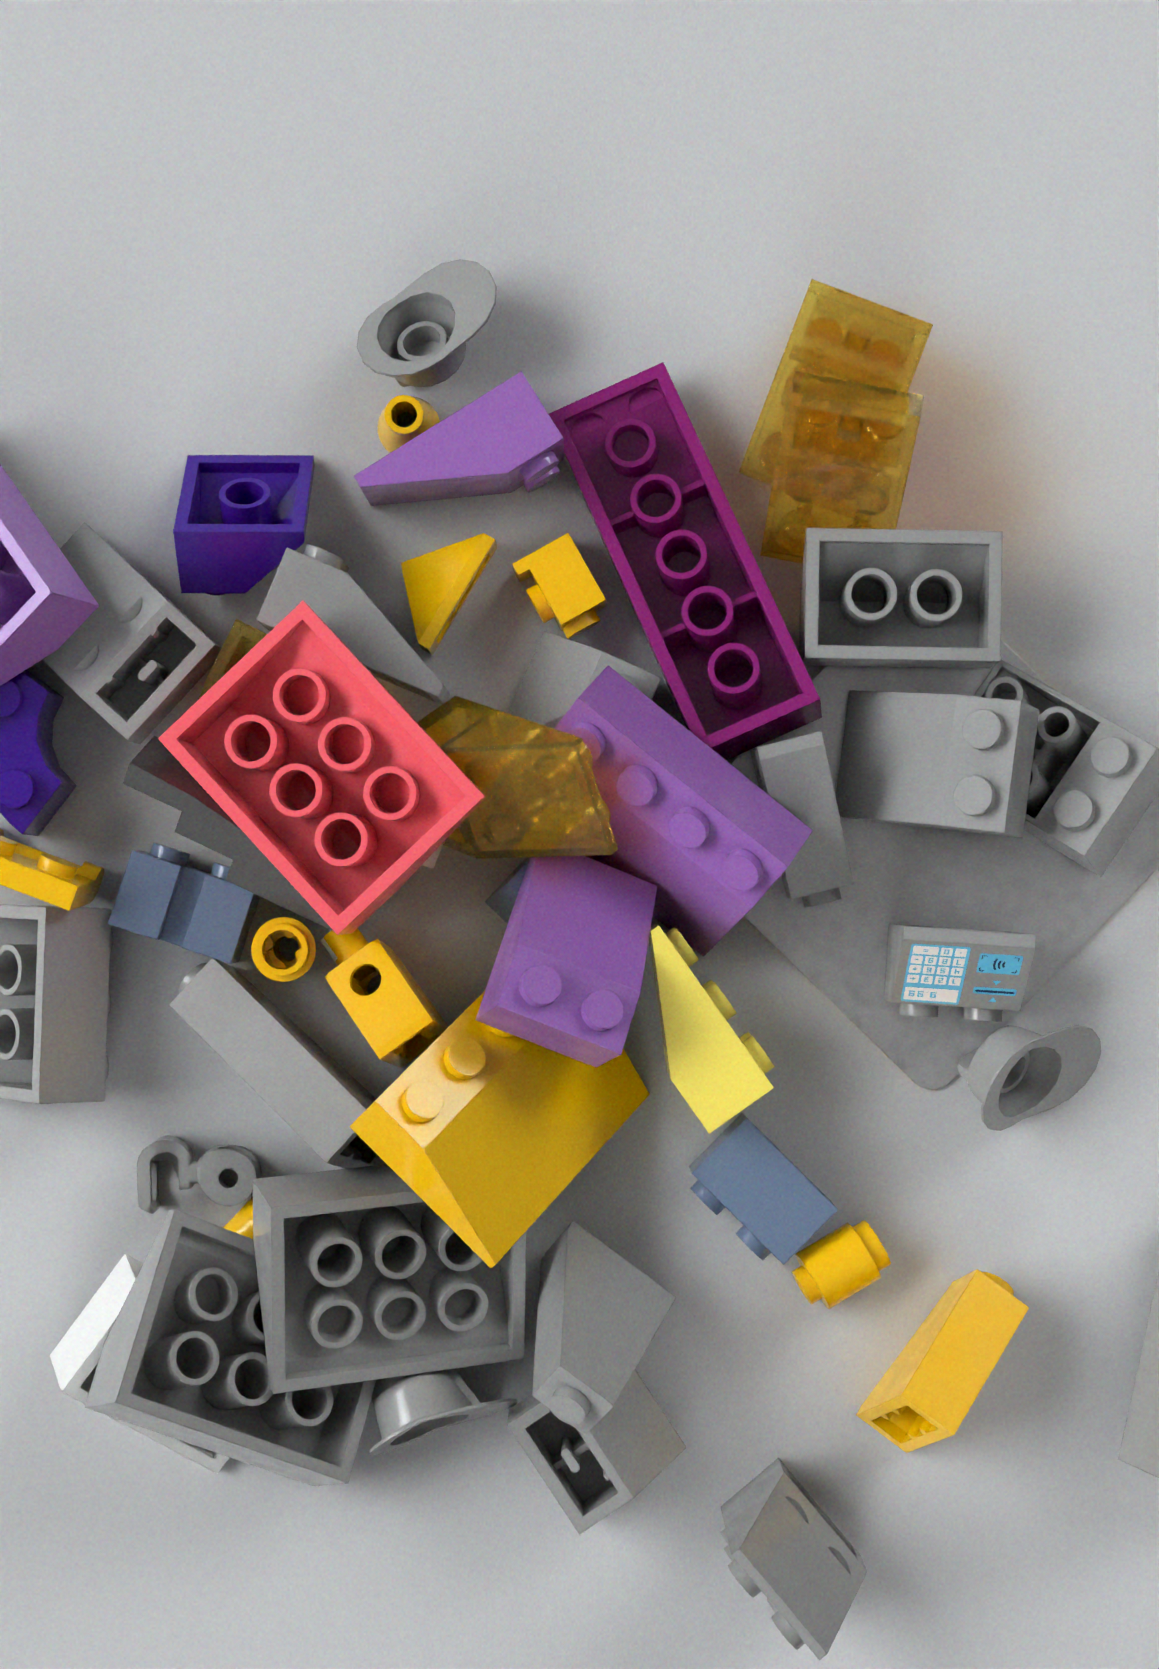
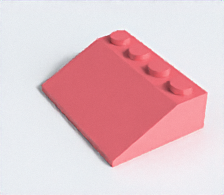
(322, 769)

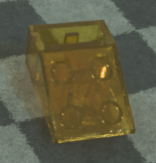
(842, 340)
(839, 460)
(534, 784)

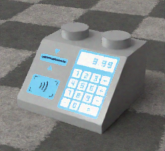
(958, 969)

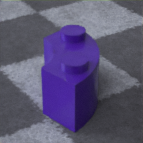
(30, 773)

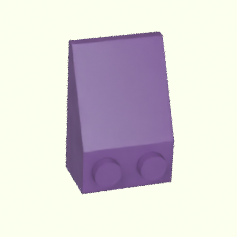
(477, 451)
(572, 958)

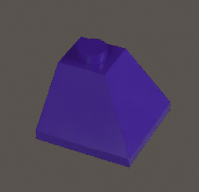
(239, 518)

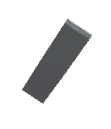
(205, 822)

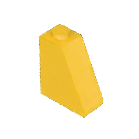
(945, 1363)

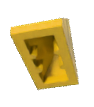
(441, 583)

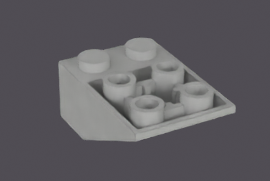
(135, 649)
(1086, 772)
(793, 1555)

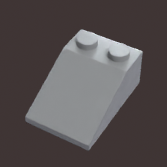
(345, 608)
(937, 761)

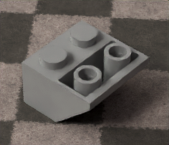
(607, 1465)

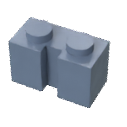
(184, 904)
(761, 1190)

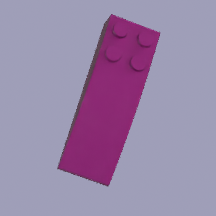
(686, 565)

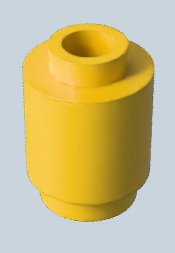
(840, 1264)

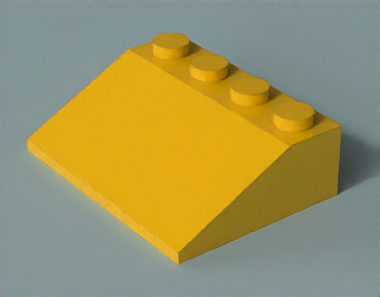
(496, 1127)

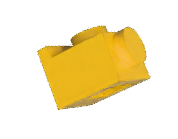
(562, 586)

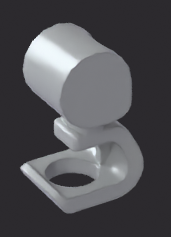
(222, 1172)

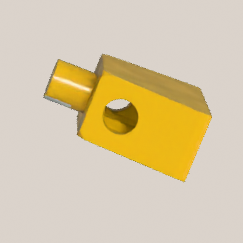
(398, 1015)

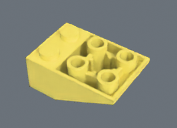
(701, 1050)

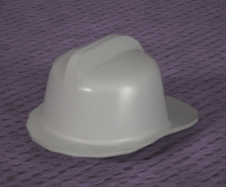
(426, 326)
(1028, 1072)
(422, 1403)

